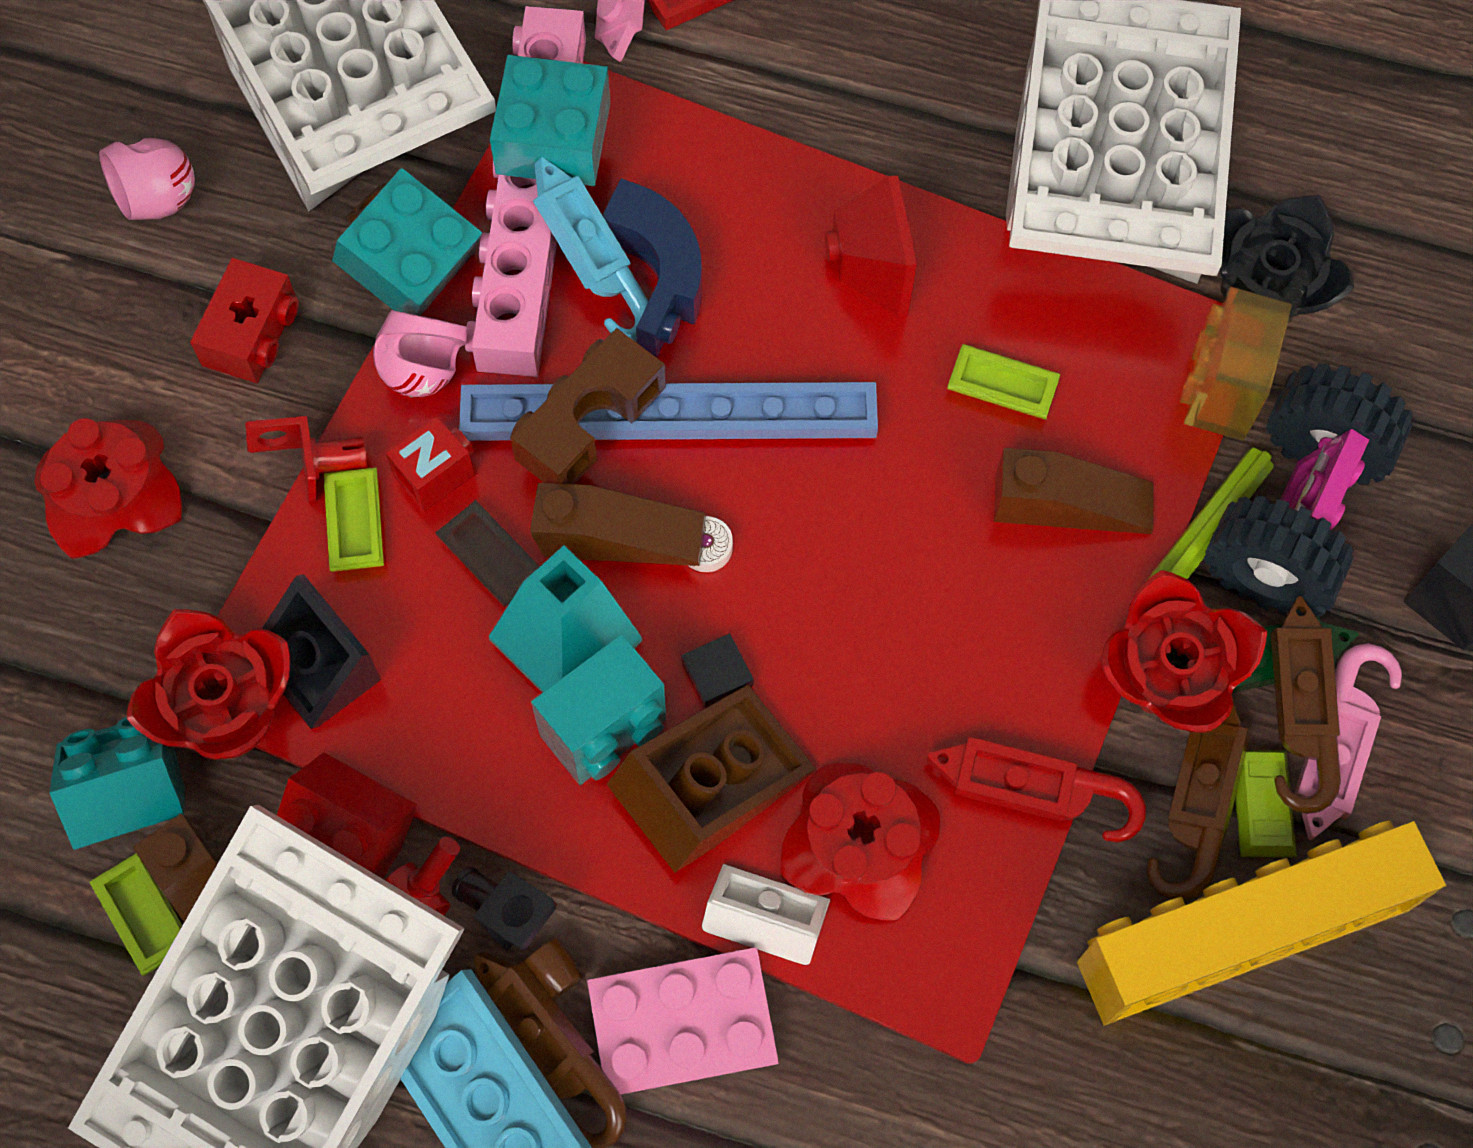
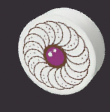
(716, 546)

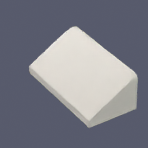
(765, 914)

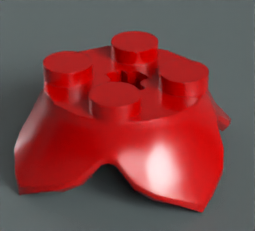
(134, 497)
(1219, 643)
(191, 657)
(873, 877)

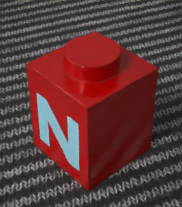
(431, 462)

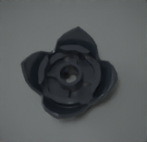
(1295, 239)

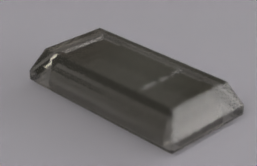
(488, 551)

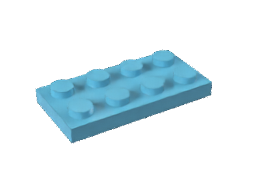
(481, 1081)

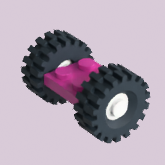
(1341, 435)

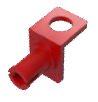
(316, 456)

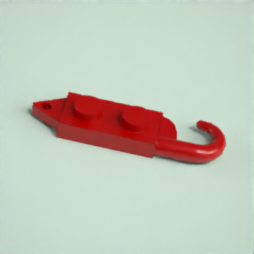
(1035, 783)

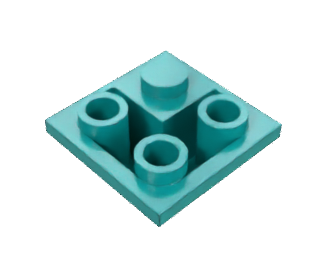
(559, 620)

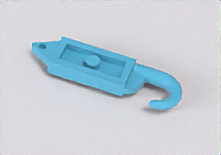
(587, 240)

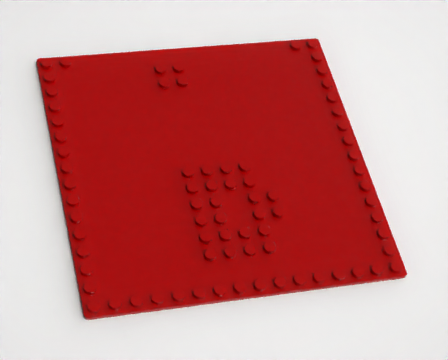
(857, 571)

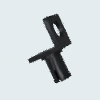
(507, 910)

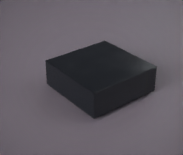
(717, 670)

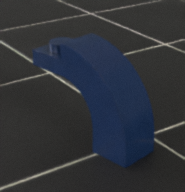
(663, 239)

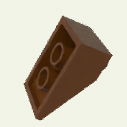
(709, 776)

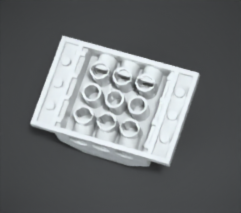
(347, 81)
(1126, 133)
(275, 1005)

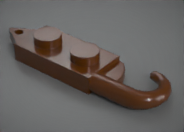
(1307, 703)
(1204, 803)
(551, 1041)

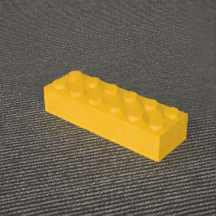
(1259, 921)

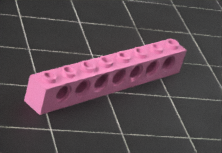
(517, 343)

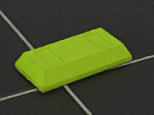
(1003, 381)
(353, 519)
(1262, 817)
(138, 912)

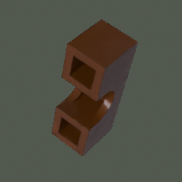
(612, 377)

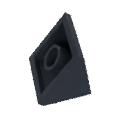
(1447, 593)
(325, 657)

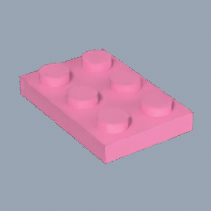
(683, 1021)

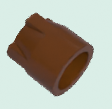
(554, 968)

